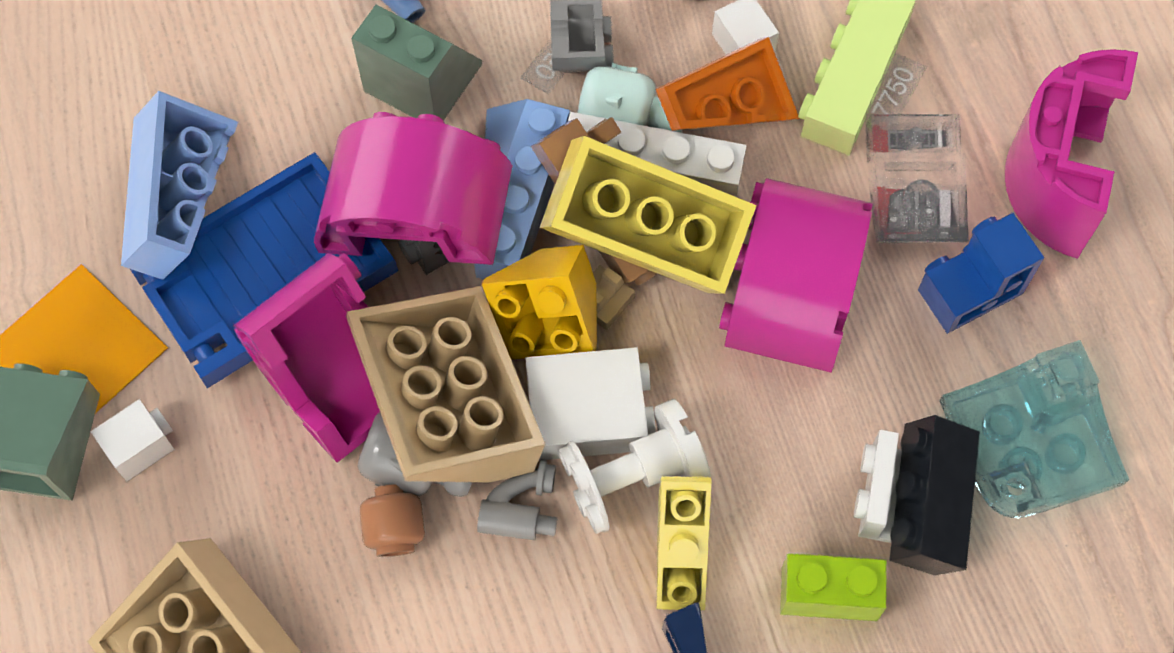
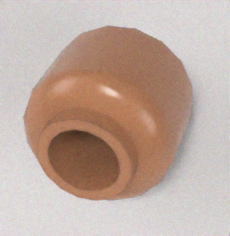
(392, 521)

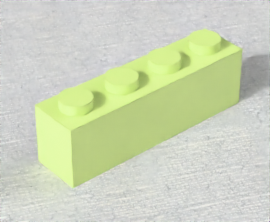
(854, 73)

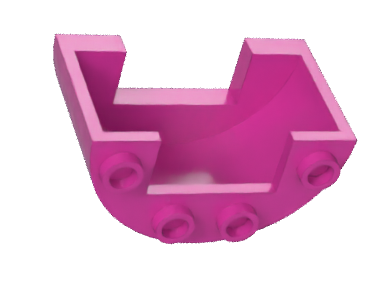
(414, 184)
(1049, 193)
(797, 274)
(311, 356)

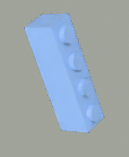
(516, 129)
(169, 180)

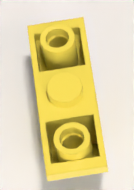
(682, 541)

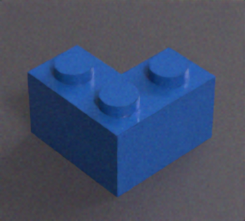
(985, 276)

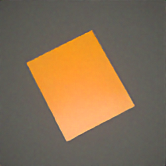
(82, 331)

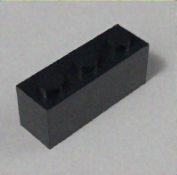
(934, 496)

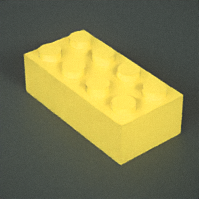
(647, 215)

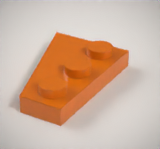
(730, 91)

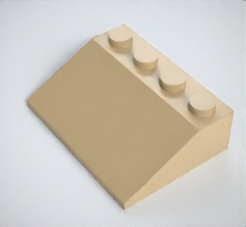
(447, 388)
(192, 606)

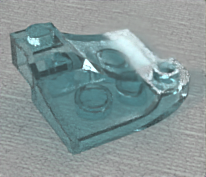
(1039, 433)

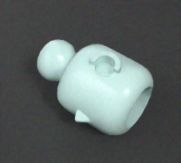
(623, 96)

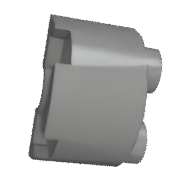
(579, 35)

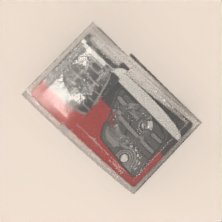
(917, 178)

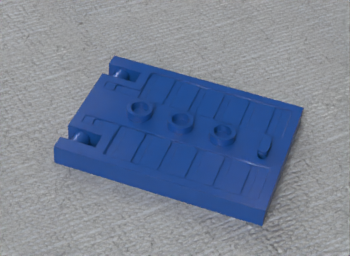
(243, 260)

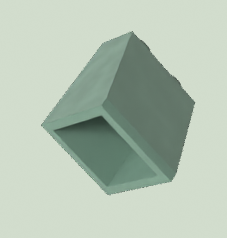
(410, 65)
(44, 430)

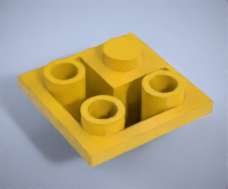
(545, 303)

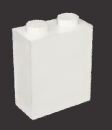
(590, 400)

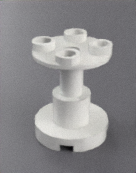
(663, 453)

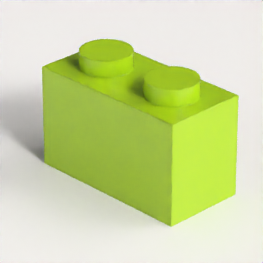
(833, 587)

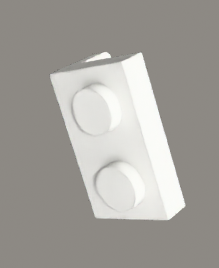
(877, 502)

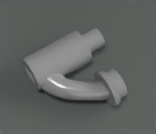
(517, 520)

